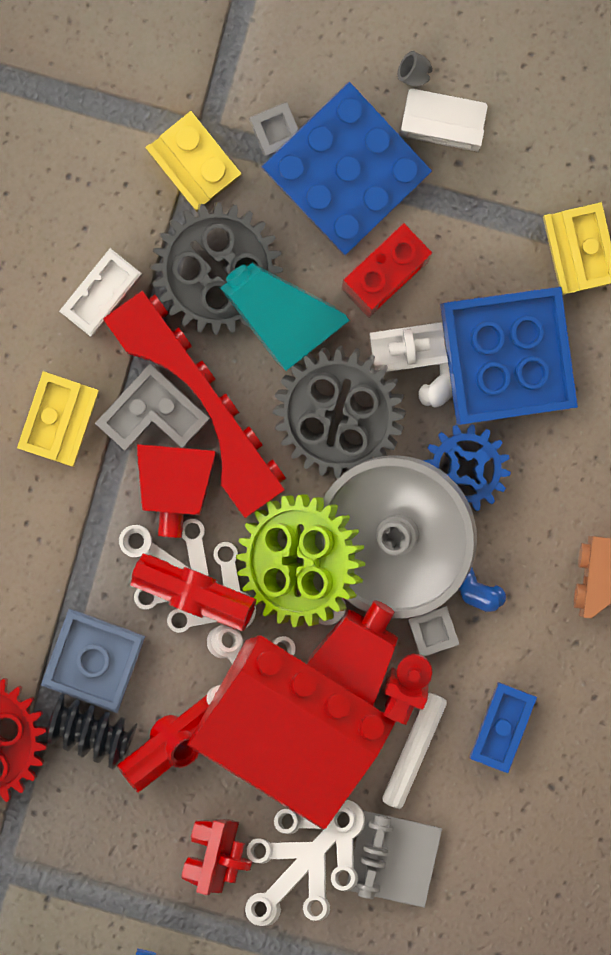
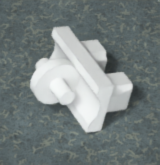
(409, 347)

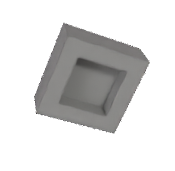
(273, 127)
(433, 631)

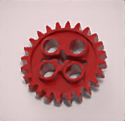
(20, 752)

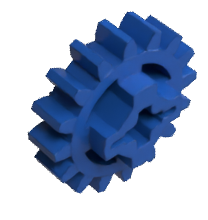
(481, 456)

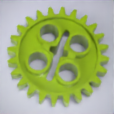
(334, 563)

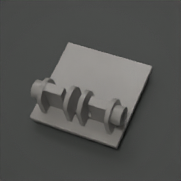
(395, 859)

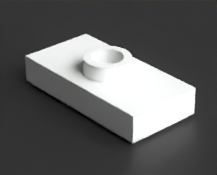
(100, 292)

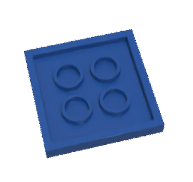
(346, 168)
(508, 355)

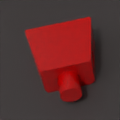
(174, 483)
(357, 651)

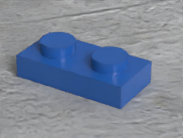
(503, 727)

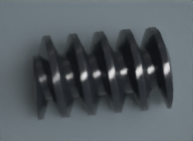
(89, 732)

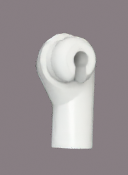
(438, 391)

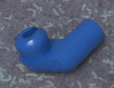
(480, 595)

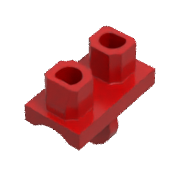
(407, 687)
(221, 859)

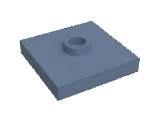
(93, 660)

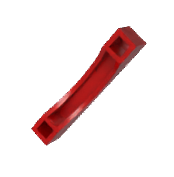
(146, 335)

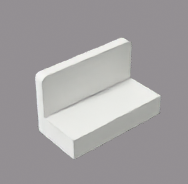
(444, 120)

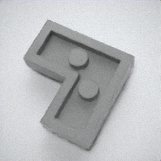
(147, 401)

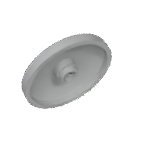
(412, 529)

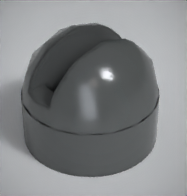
(414, 69)

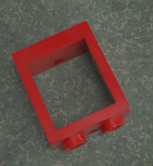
(386, 270)

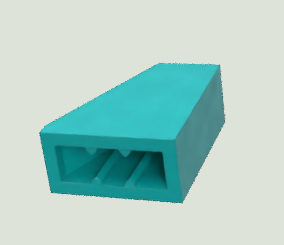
(281, 314)

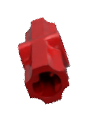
(193, 592)
(164, 748)

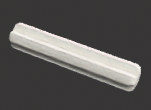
(414, 751)

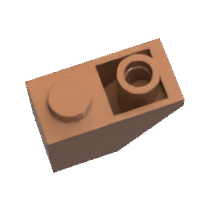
(596, 587)

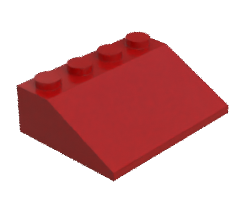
(290, 731)

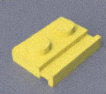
(193, 161)
(580, 247)
(58, 419)

